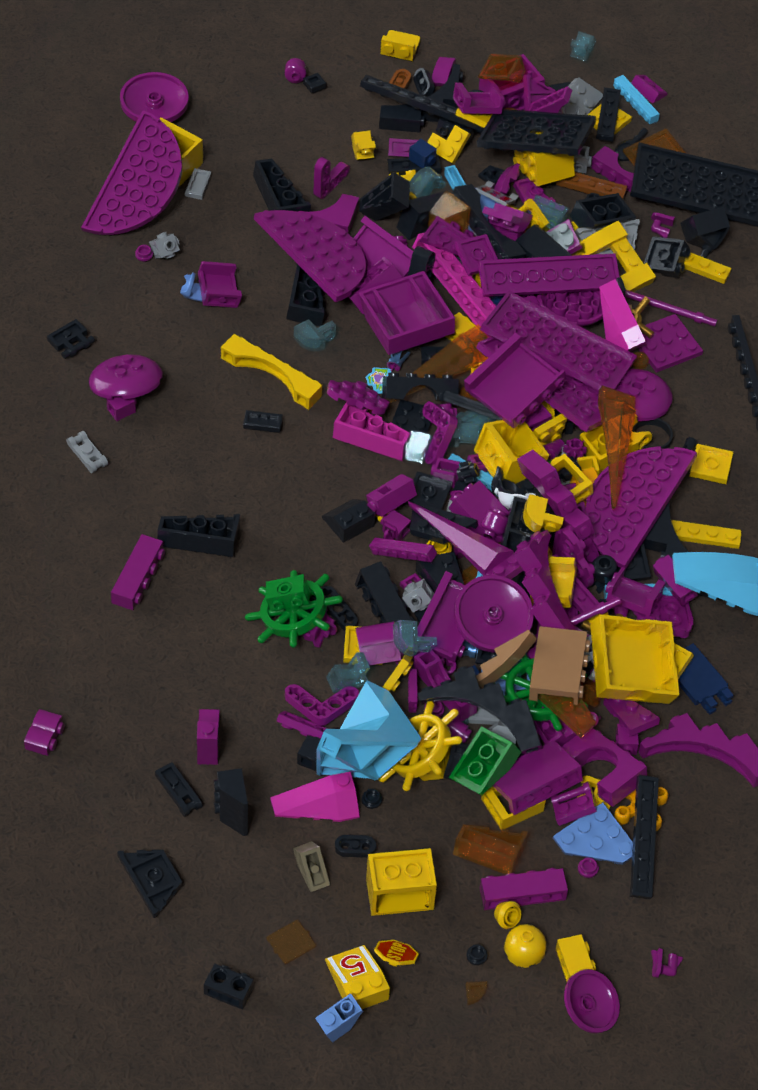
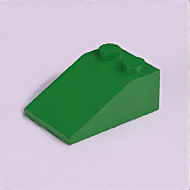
(485, 761)

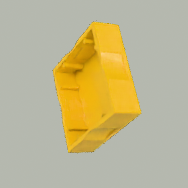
(634, 659)

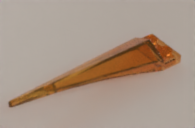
(454, 358)
(617, 419)

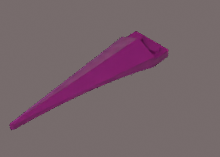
(483, 553)

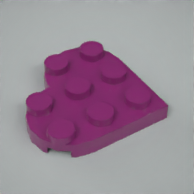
(357, 395)
(568, 545)
(670, 610)

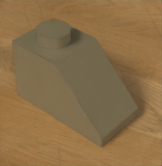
(311, 866)

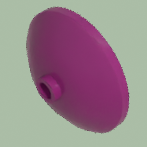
(599, 1000)

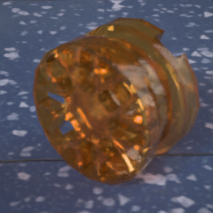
(589, 693)

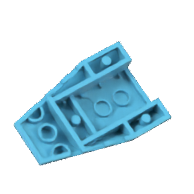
(721, 576)

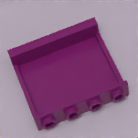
(513, 381)

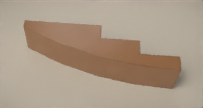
(507, 656)

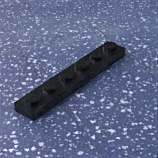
(644, 837)

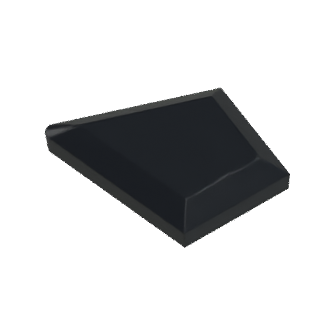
(491, 173)

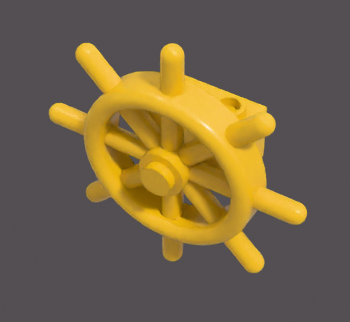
(433, 751)

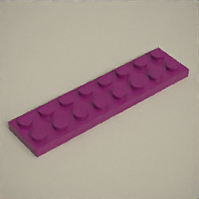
(547, 274)

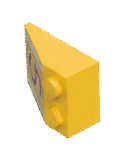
(360, 975)

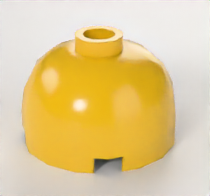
(525, 945)

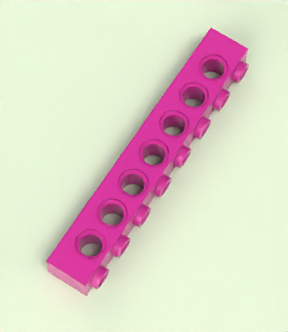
(459, 284)

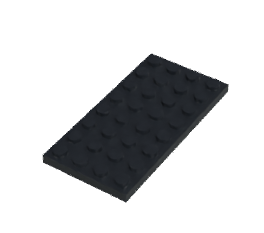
(695, 183)

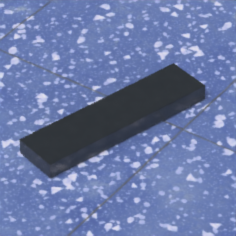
(608, 114)

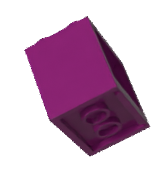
(513, 91)

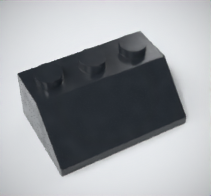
(601, 211)
(539, 244)
(231, 800)

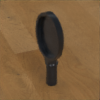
(626, 143)

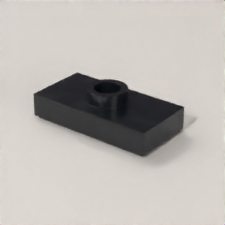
(263, 421)

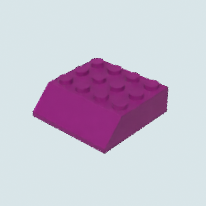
(406, 312)

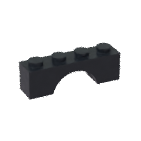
(397, 387)

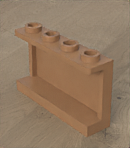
(559, 663)

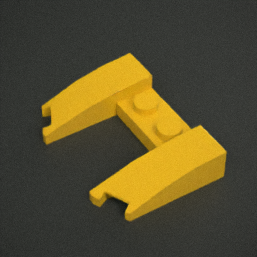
(614, 237)

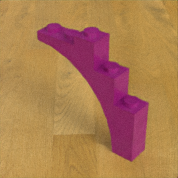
(559, 498)
(539, 583)
(710, 740)

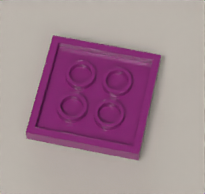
(669, 344)

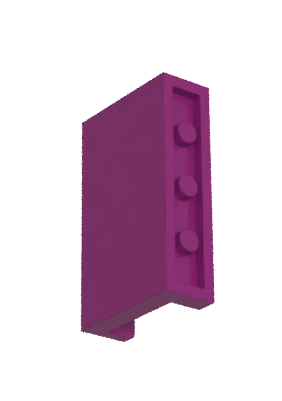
(379, 243)
(440, 622)
(538, 777)

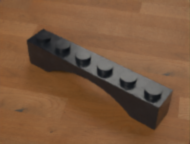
(503, 246)

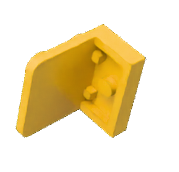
(399, 45)

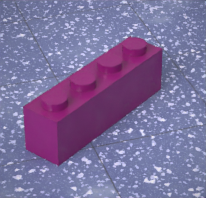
(137, 572)
(524, 888)

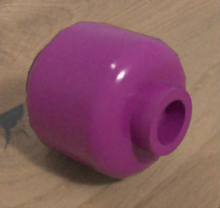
(295, 70)
(494, 522)

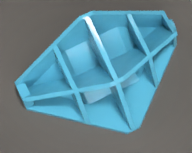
(370, 738)

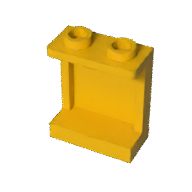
(563, 576)

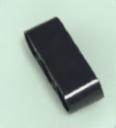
(422, 260)

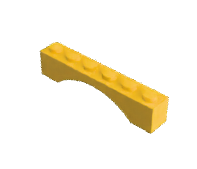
(244, 354)

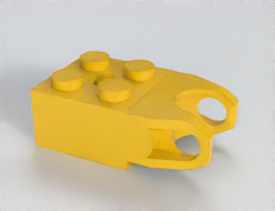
(596, 446)

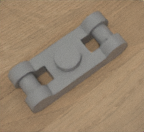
(87, 452)

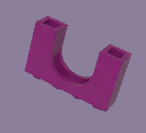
(597, 747)

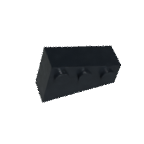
(386, 198)
(416, 217)
(434, 570)

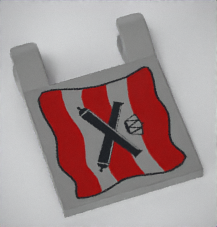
(487, 191)

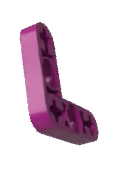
(327, 180)
(444, 430)
(321, 708)

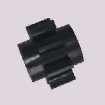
(468, 472)

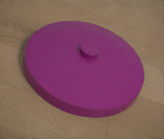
(155, 93)
(492, 611)

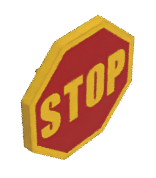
(396, 952)

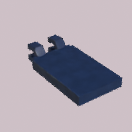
(702, 682)

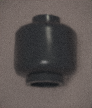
(605, 567)

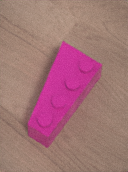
(370, 432)

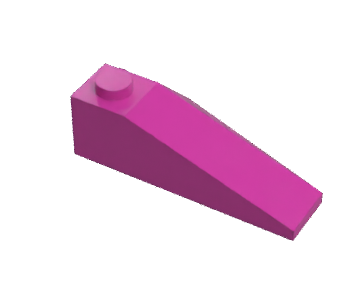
(618, 319)
(323, 799)

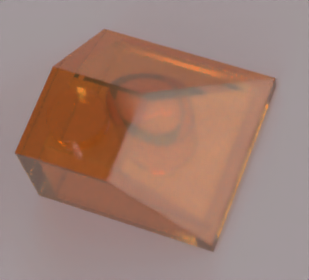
(503, 68)
(451, 209)

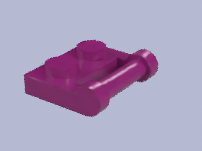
(574, 808)

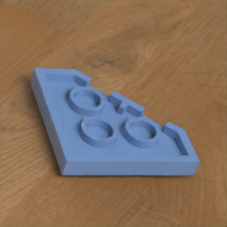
(596, 837)

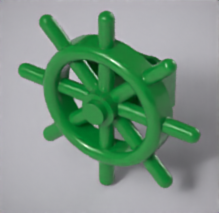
(290, 600)
(513, 677)

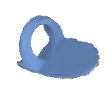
(190, 289)

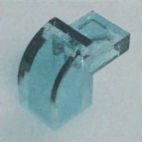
(582, 46)
(425, 181)
(314, 338)
(464, 434)
(417, 446)
(407, 639)
(349, 675)

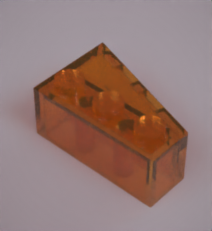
(490, 848)

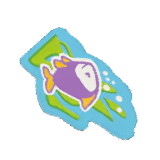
(375, 378)

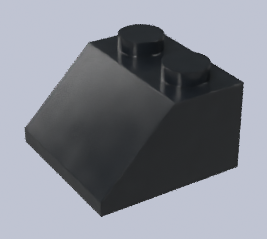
(350, 519)

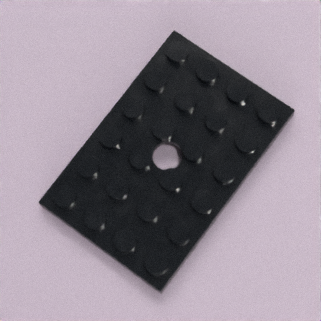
(518, 129)

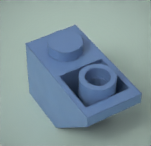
(340, 1017)

